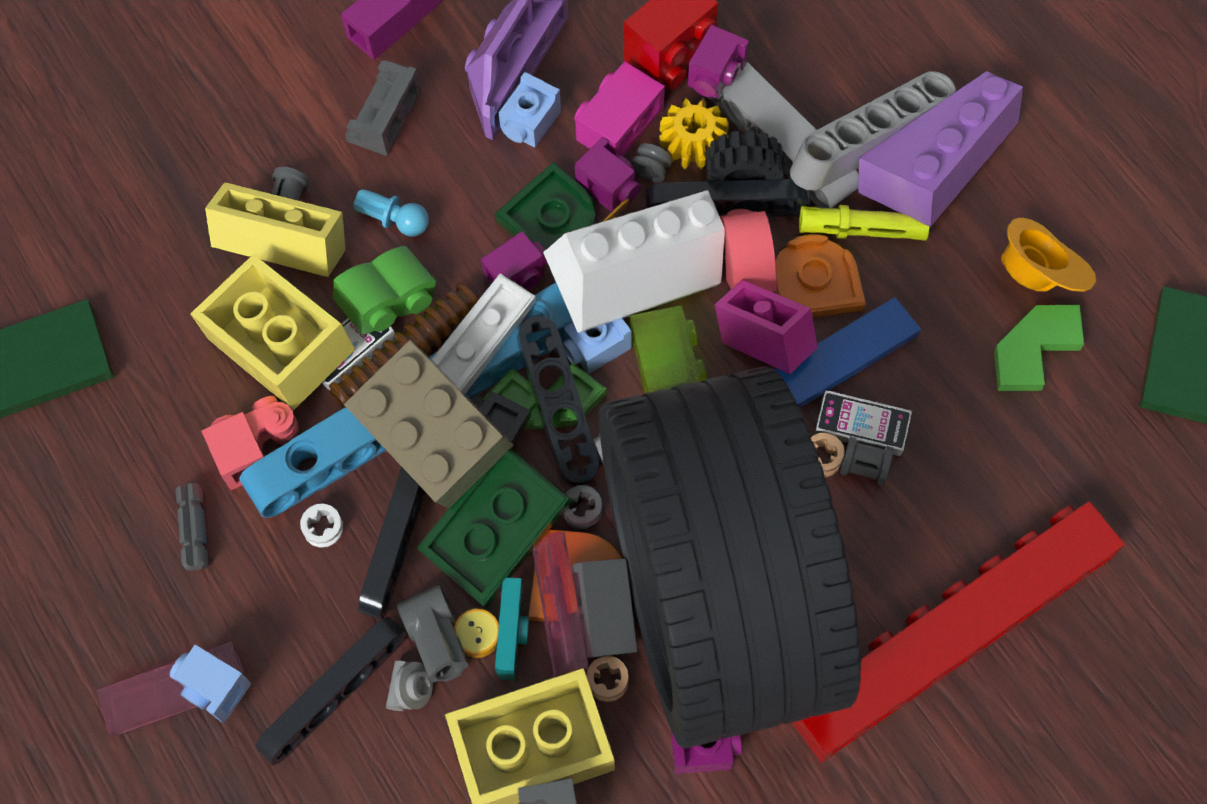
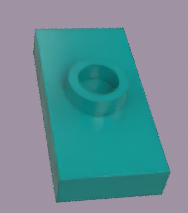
(512, 629)

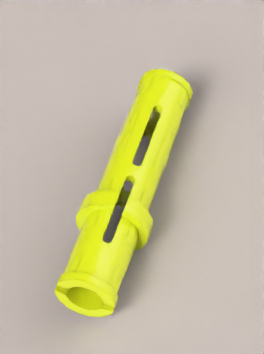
(861, 223)

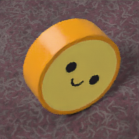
(477, 632)

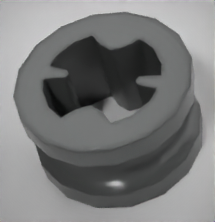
(651, 163)
(591, 517)

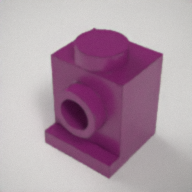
(717, 62)
(606, 176)
(517, 260)
(705, 759)

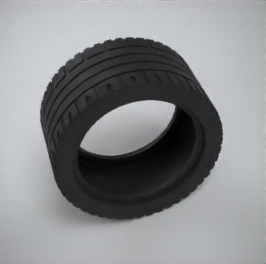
(731, 555)

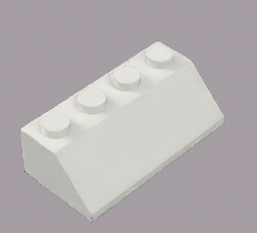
(638, 260)

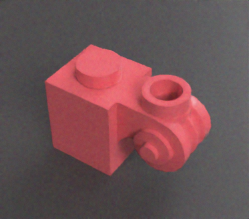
(239, 438)

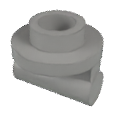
(409, 687)

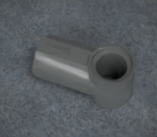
(430, 624)

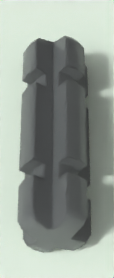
(192, 527)

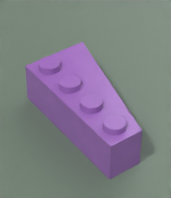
(941, 150)

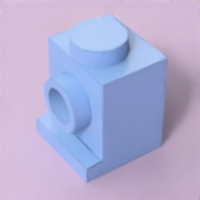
(530, 110)
(597, 351)
(209, 681)

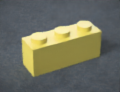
(276, 229)

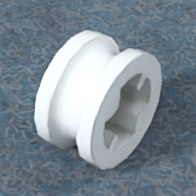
(313, 515)

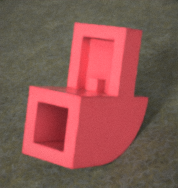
(749, 249)

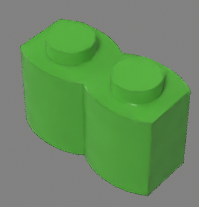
(383, 290)

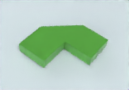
(1042, 329)
(519, 390)

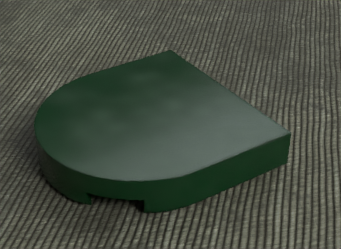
(548, 207)

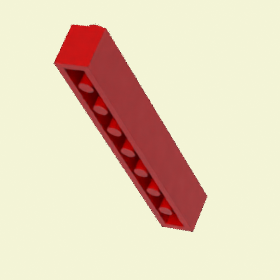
(967, 622)

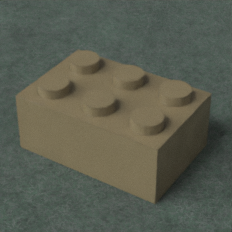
(428, 425)

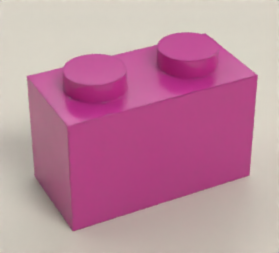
(620, 109)
(766, 326)

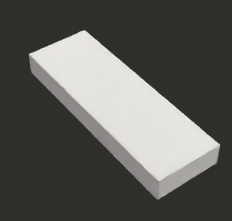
(484, 331)

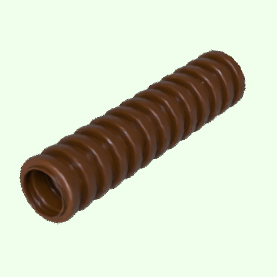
(425, 333)

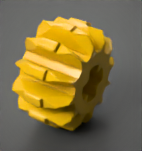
(690, 131)

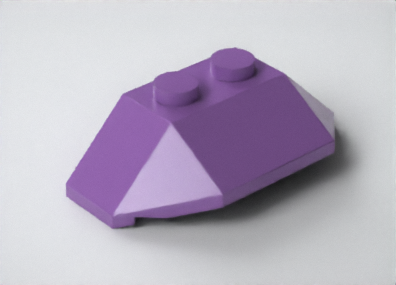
(509, 48)

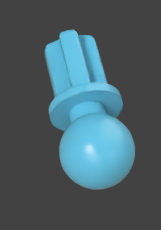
(410, 218)

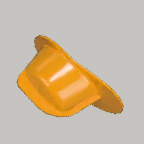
(1042, 261)

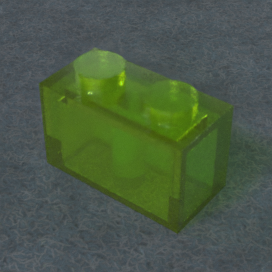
(665, 350)

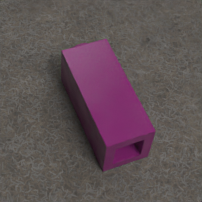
(380, 23)

